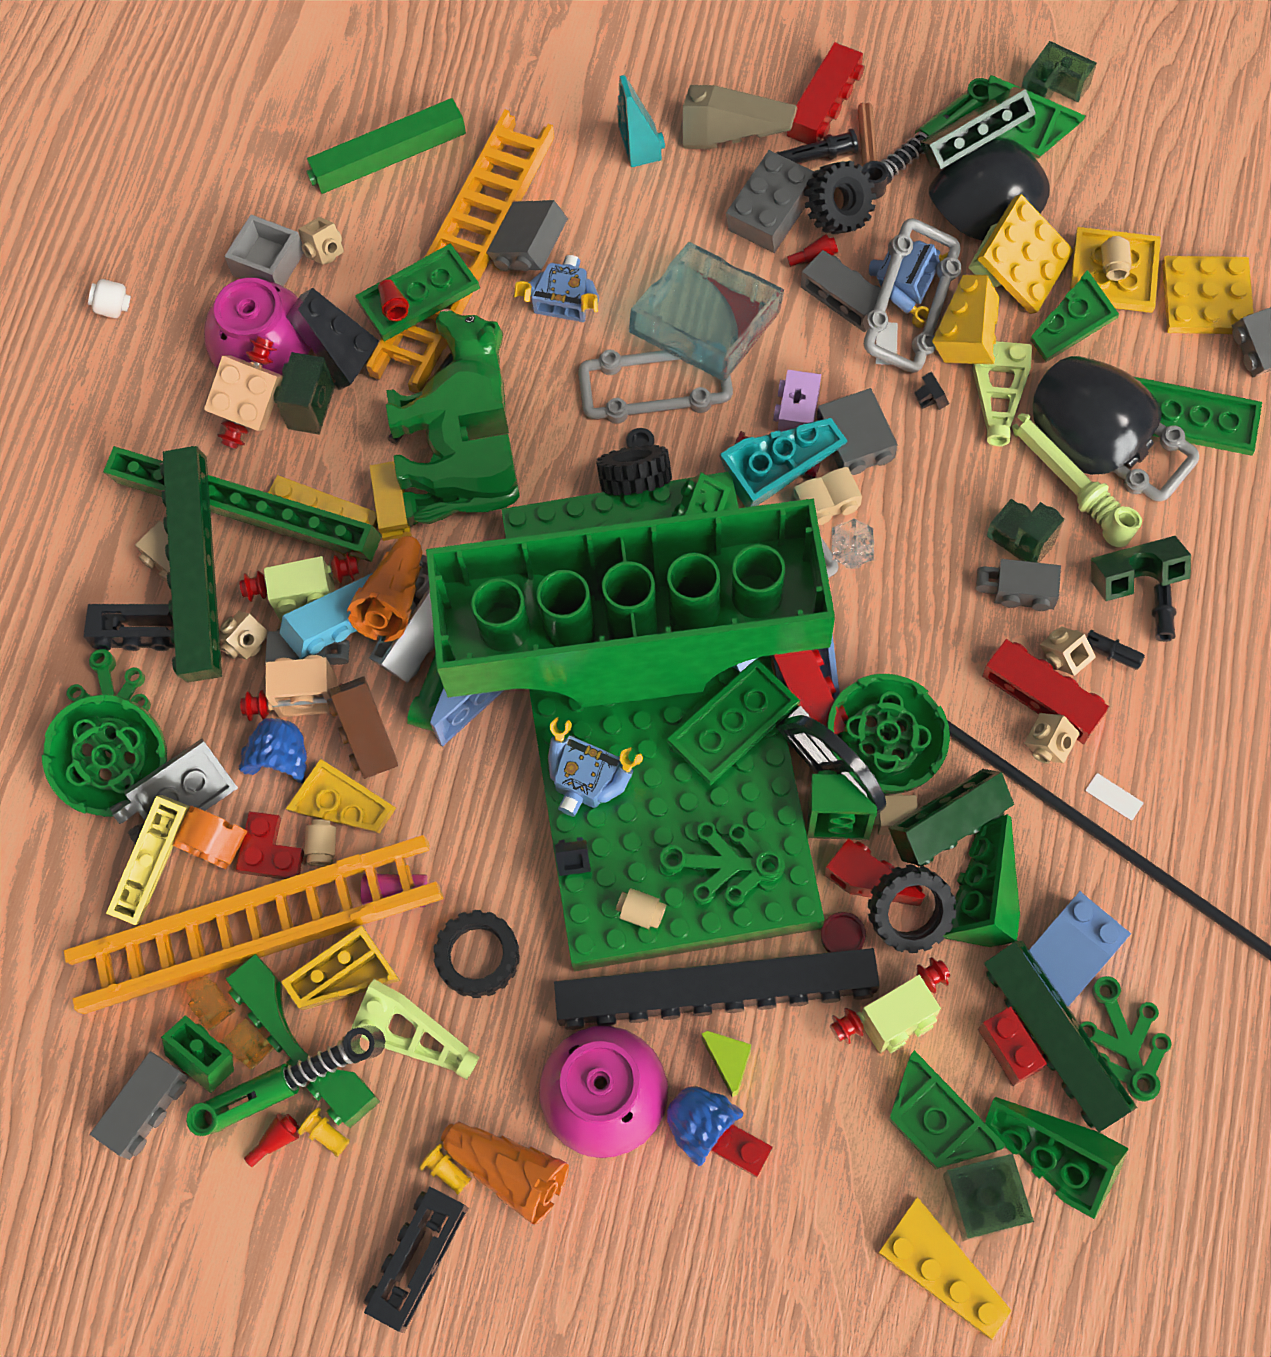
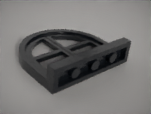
(813, 743)

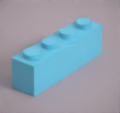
(320, 621)

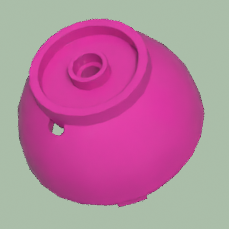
(268, 319)
(591, 1117)

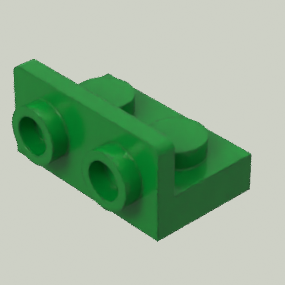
(701, 496)

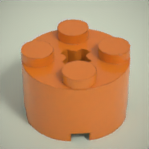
(209, 837)

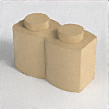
(832, 494)

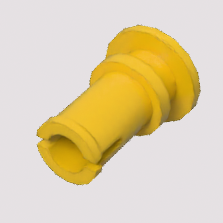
(323, 1132)
(445, 1169)

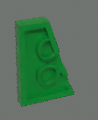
(1075, 318)

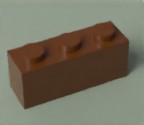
(362, 728)

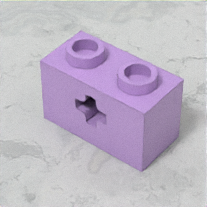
(801, 389)

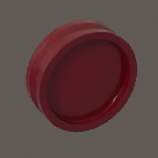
(843, 933)

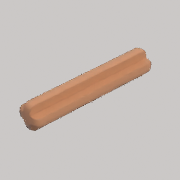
(867, 133)

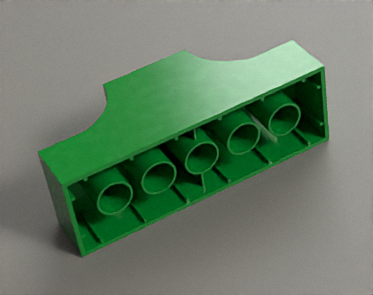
(630, 604)

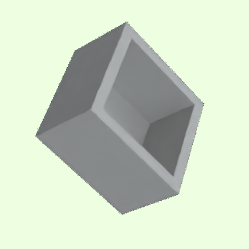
(264, 251)

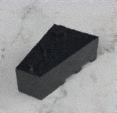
(332, 336)

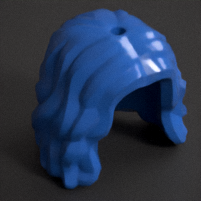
(276, 746)
(699, 1120)

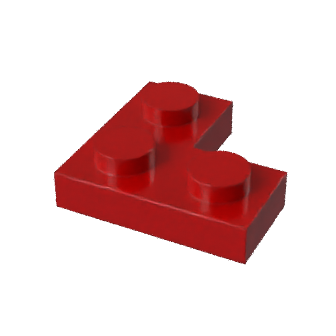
(260, 853)

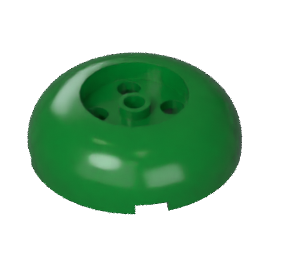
(891, 700)
(76, 775)

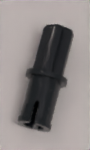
(1164, 613)
(1115, 650)

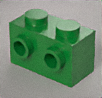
(198, 1053)

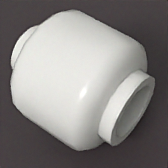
(108, 298)

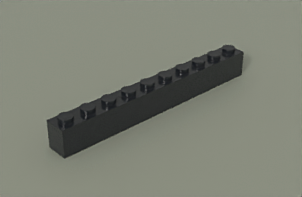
(716, 987)

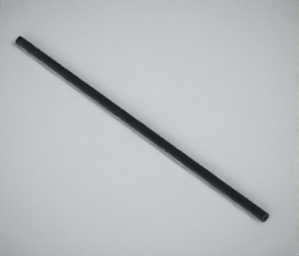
(1111, 841)

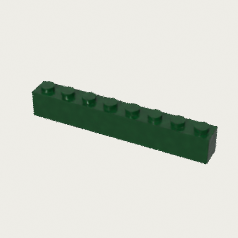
(191, 565)

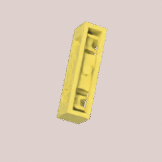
(147, 860)

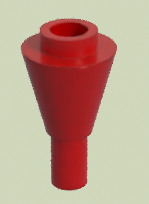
(811, 251)
(279, 1133)

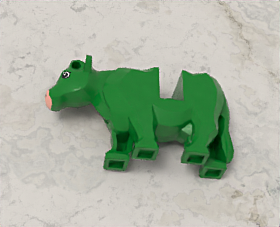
(454, 408)

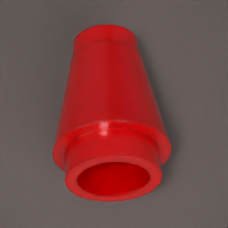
(393, 303)

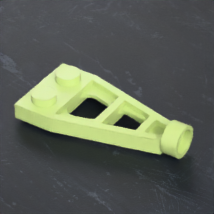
(1009, 358)
(378, 1009)

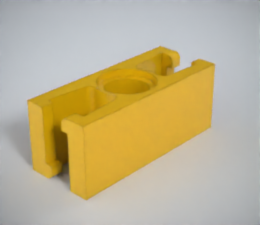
(389, 502)

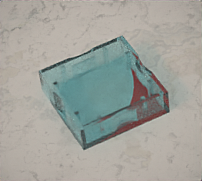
(706, 311)

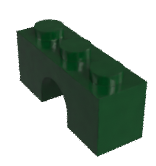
(1161, 559)

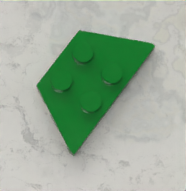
(1044, 128)
(938, 1119)

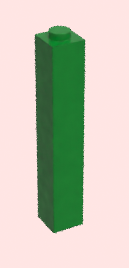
(385, 146)

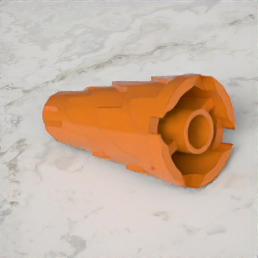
(387, 595)
(517, 1174)

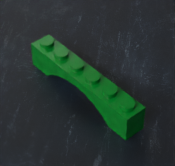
(262, 992)

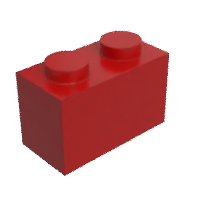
(1012, 1046)

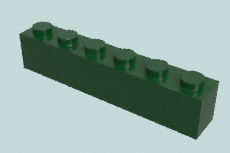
(1060, 1036)

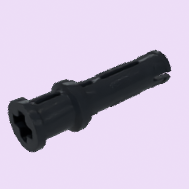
(829, 147)

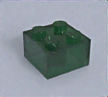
(304, 393)
(988, 1197)

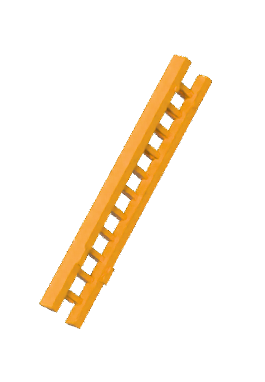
(459, 218)
(260, 945)

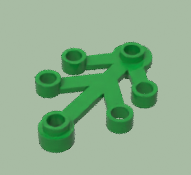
(106, 685)
(727, 863)
(1129, 1044)

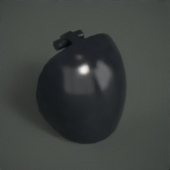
(982, 184)
(1096, 414)

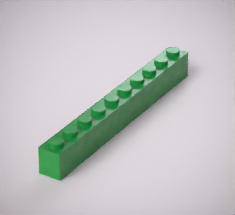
(255, 507)

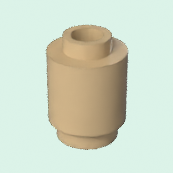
(1116, 258)
(320, 843)
(641, 909)

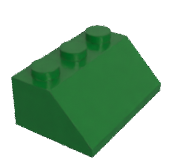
(838, 809)

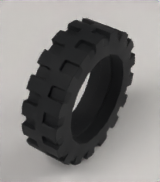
(458, 927)
(935, 927)

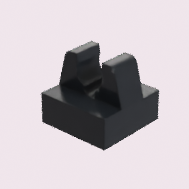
(931, 393)
(572, 857)

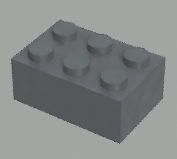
(770, 201)

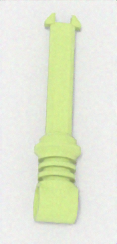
(1117, 522)

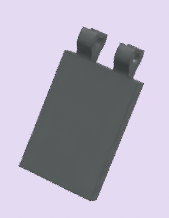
(189, 778)

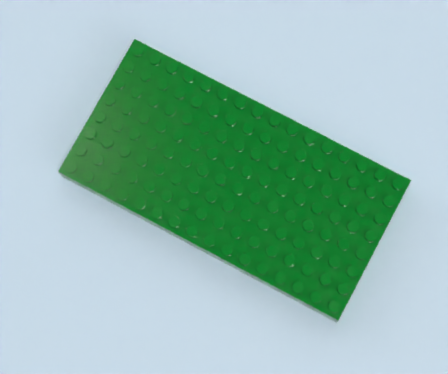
(667, 797)

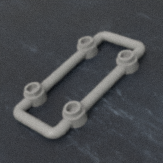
(877, 319)
(618, 410)
(1171, 439)

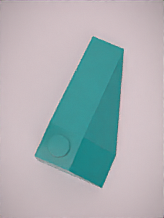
(637, 127)
(773, 461)

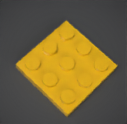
(1025, 254)
(1138, 289)
(1206, 293)

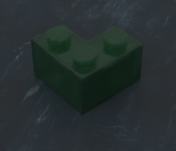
(1060, 72)
(1025, 532)

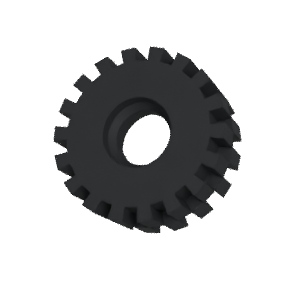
(855, 192)
(634, 469)

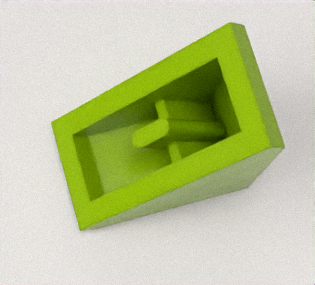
(729, 1058)

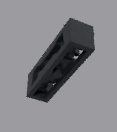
(108, 632)
(395, 1265)

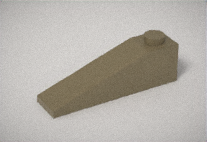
(724, 114)

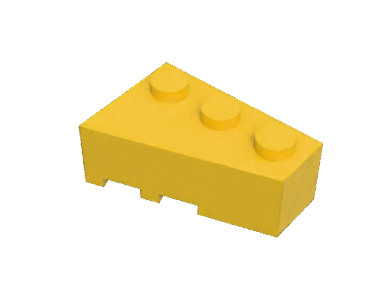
(969, 323)
(340, 972)

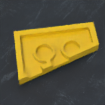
(341, 800)

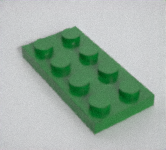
(426, 285)
(733, 721)

